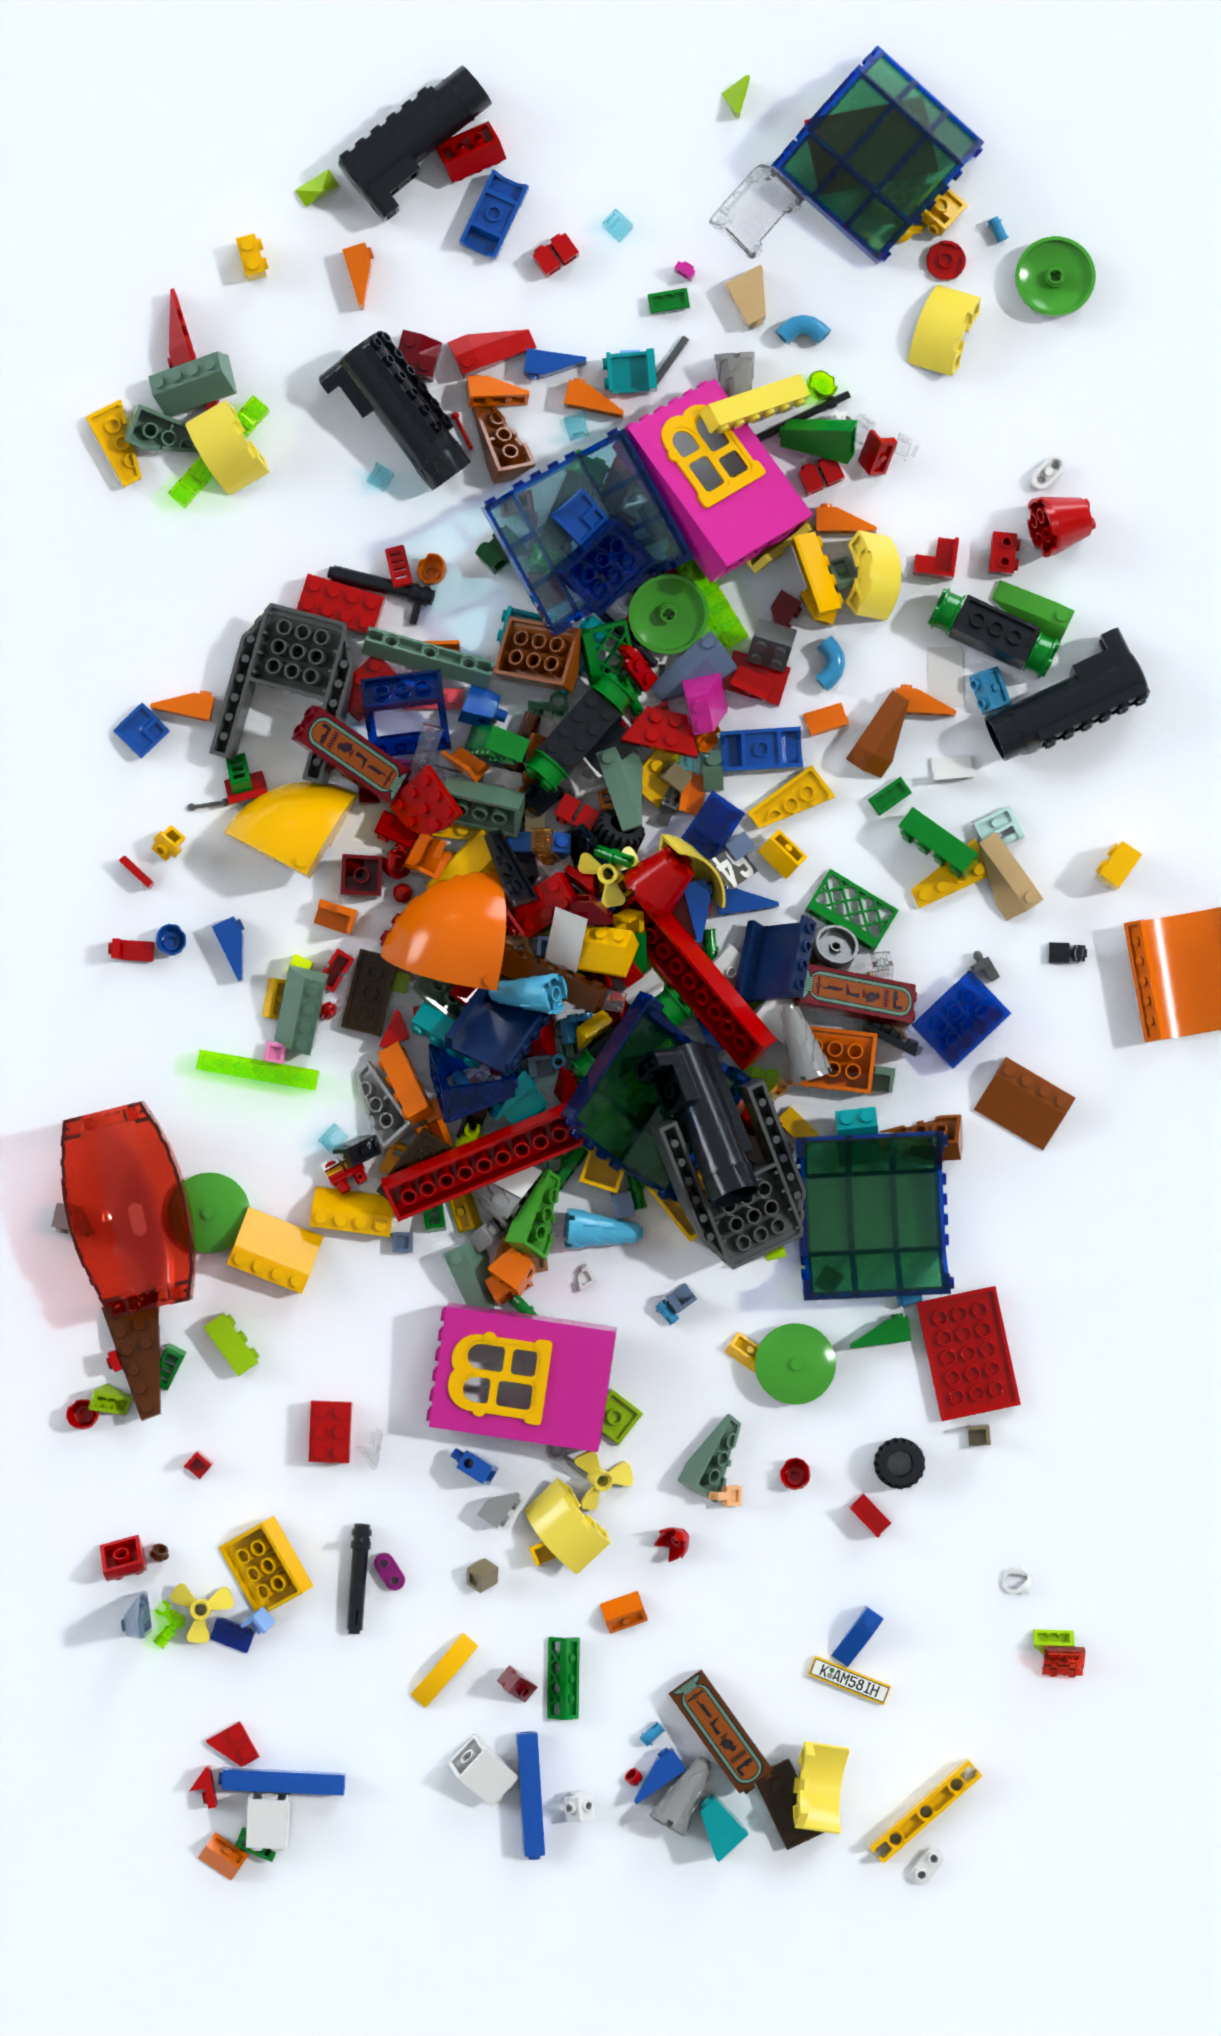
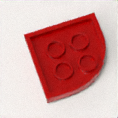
(426, 804)

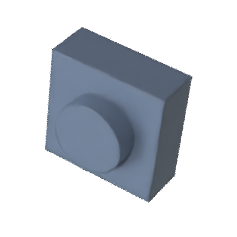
(402, 1242)

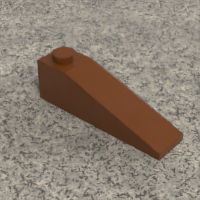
(502, 449)
(949, 1124)

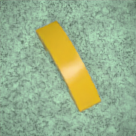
(444, 1670)

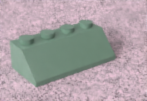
(193, 384)
(487, 806)
(301, 1009)

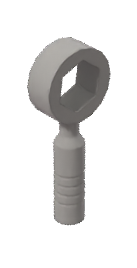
(570, 1461)

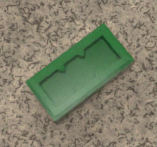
(668, 301)
(889, 796)

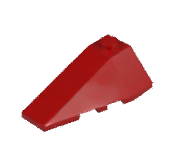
(485, 350)

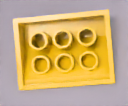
(274, 1250)
(266, 1566)

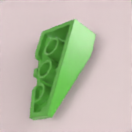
(1047, 614)
(532, 1225)

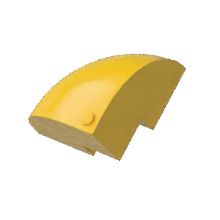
(294, 823)

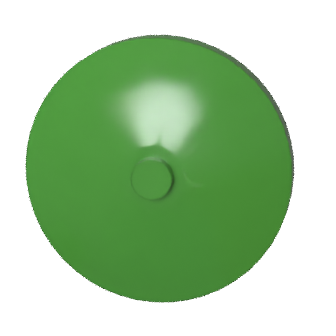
(1055, 276)
(668, 613)
(217, 1210)
(795, 1363)

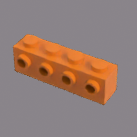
(406, 1083)

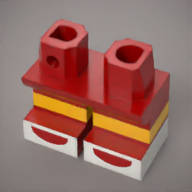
(338, 1175)

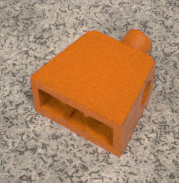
(513, 1270)

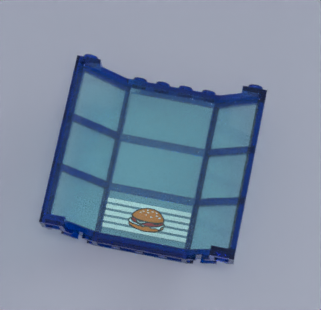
(537, 544)

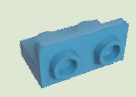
(989, 690)
(569, 1026)

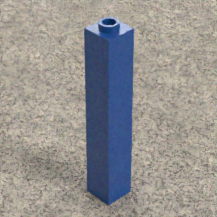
(282, 1781)
(530, 1794)

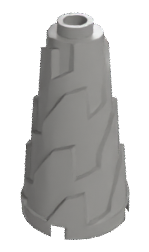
(735, 372)
(802, 1048)
(499, 1203)
(682, 1798)

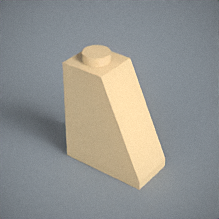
(749, 296)

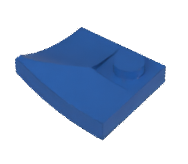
(579, 517)
(141, 730)

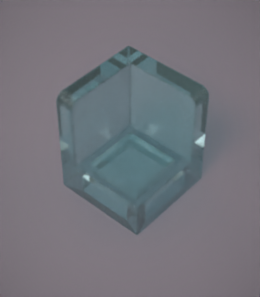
(617, 225)
(576, 426)
(380, 477)
(692, 764)
(333, 1138)

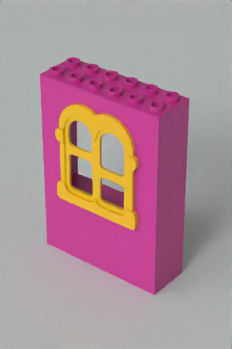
(738, 516)
(567, 1382)

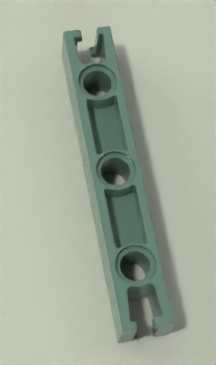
(428, 657)

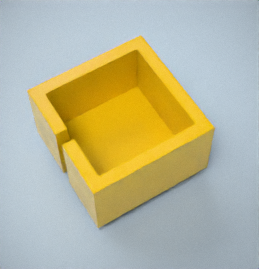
(1118, 865)
(599, 1174)

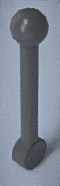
(191, 807)

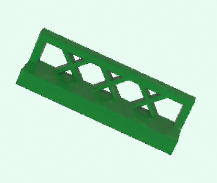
(567, 1678)

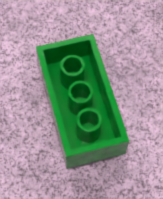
(496, 744)
(939, 843)

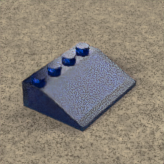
(605, 565)
(961, 1019)

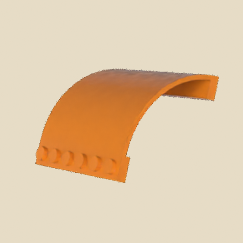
(1177, 973)

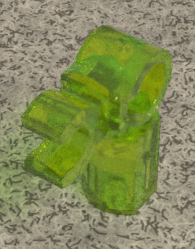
(770, 1075)
(168, 1632)

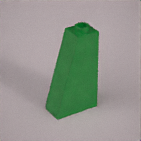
(820, 438)

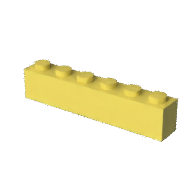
(755, 404)

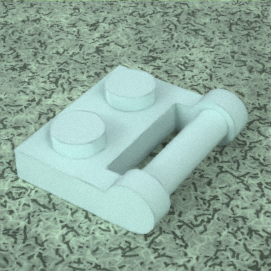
(999, 822)

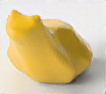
(910, 232)

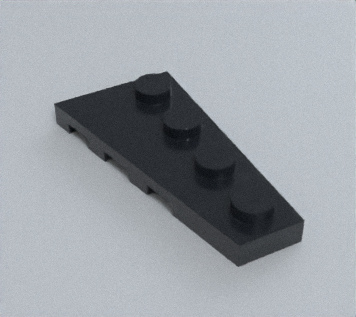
(510, 872)

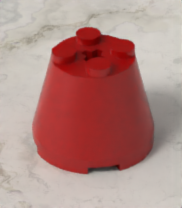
(1059, 523)
(660, 880)

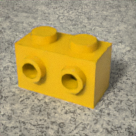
(251, 258)
(782, 854)

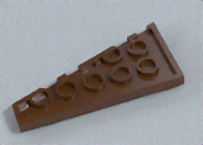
(138, 1349)

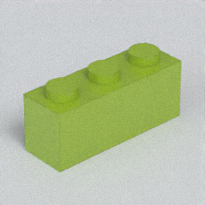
(232, 1343)

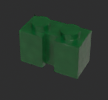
(492, 555)

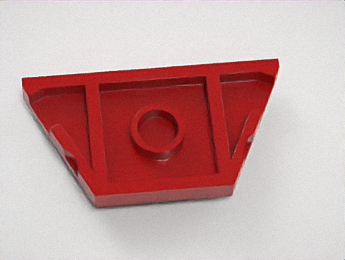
(663, 732)

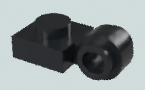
(1061, 951)

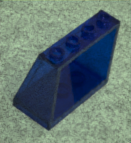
(403, 692)
(465, 1099)

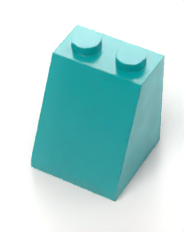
(856, 1121)
(721, 1825)

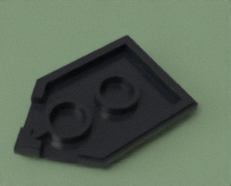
(581, 842)

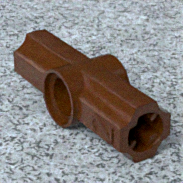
(528, 725)

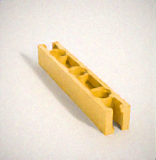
(937, 1799)

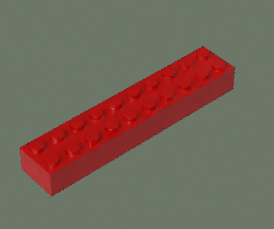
(704, 988)
(478, 1163)

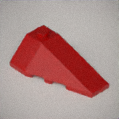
(180, 344)

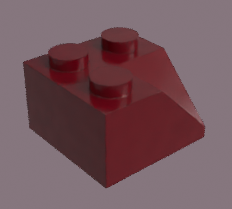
(420, 353)
(361, 876)

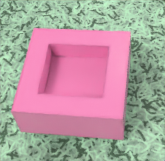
(275, 1052)

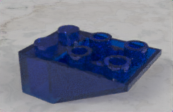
(712, 826)

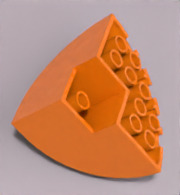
(453, 932)

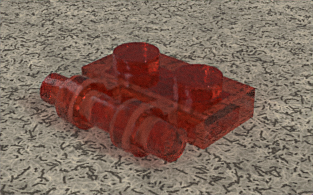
(1063, 1661)

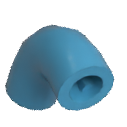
(802, 325)
(834, 664)

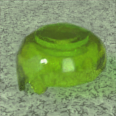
(821, 385)

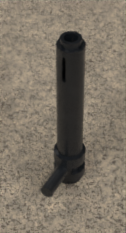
(412, 593)
(360, 1547)

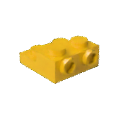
(943, 213)

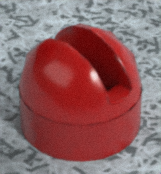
(633, 1777)

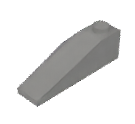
(382, 1107)

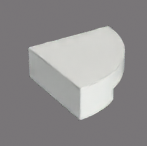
(585, 1278)

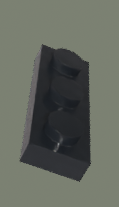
(894, 1038)

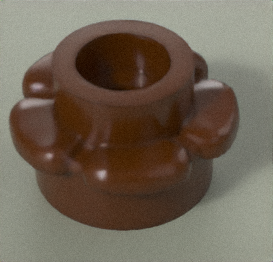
(159, 1552)

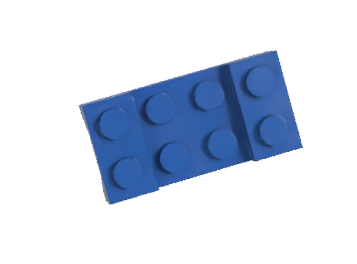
(493, 215)
(761, 749)

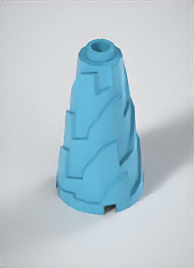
(533, 993)
(591, 1229)

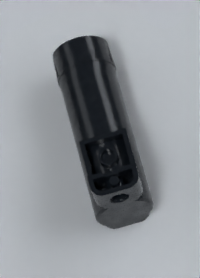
(392, 151)
(384, 383)
(1092, 693)
(696, 1091)

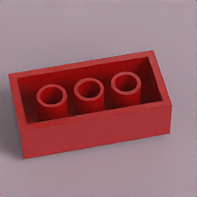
(342, 603)

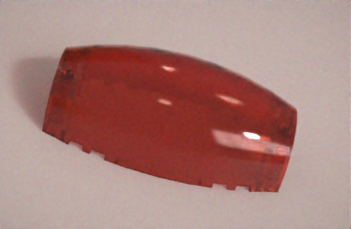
(128, 1209)

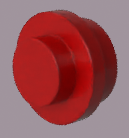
(328, 1011)

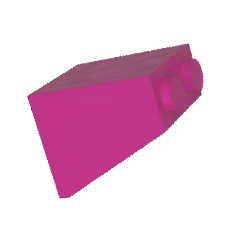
(705, 702)

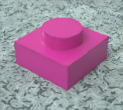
(685, 270)

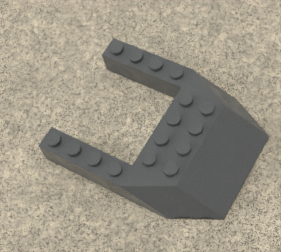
(292, 654)
(758, 1223)

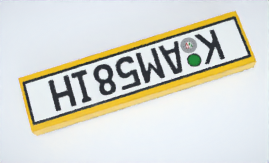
(849, 1680)

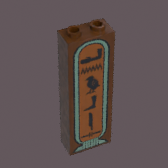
(721, 1732)

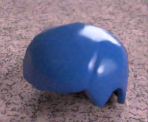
(170, 939)

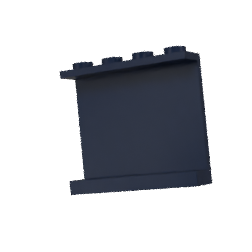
(775, 960)
(495, 1032)

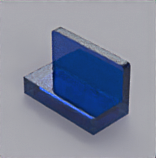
(232, 1634)

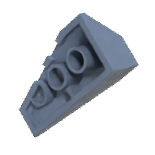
(702, 659)
(137, 1618)

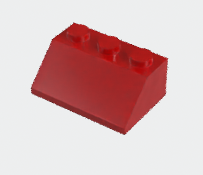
(471, 152)

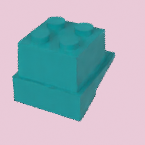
(525, 1103)

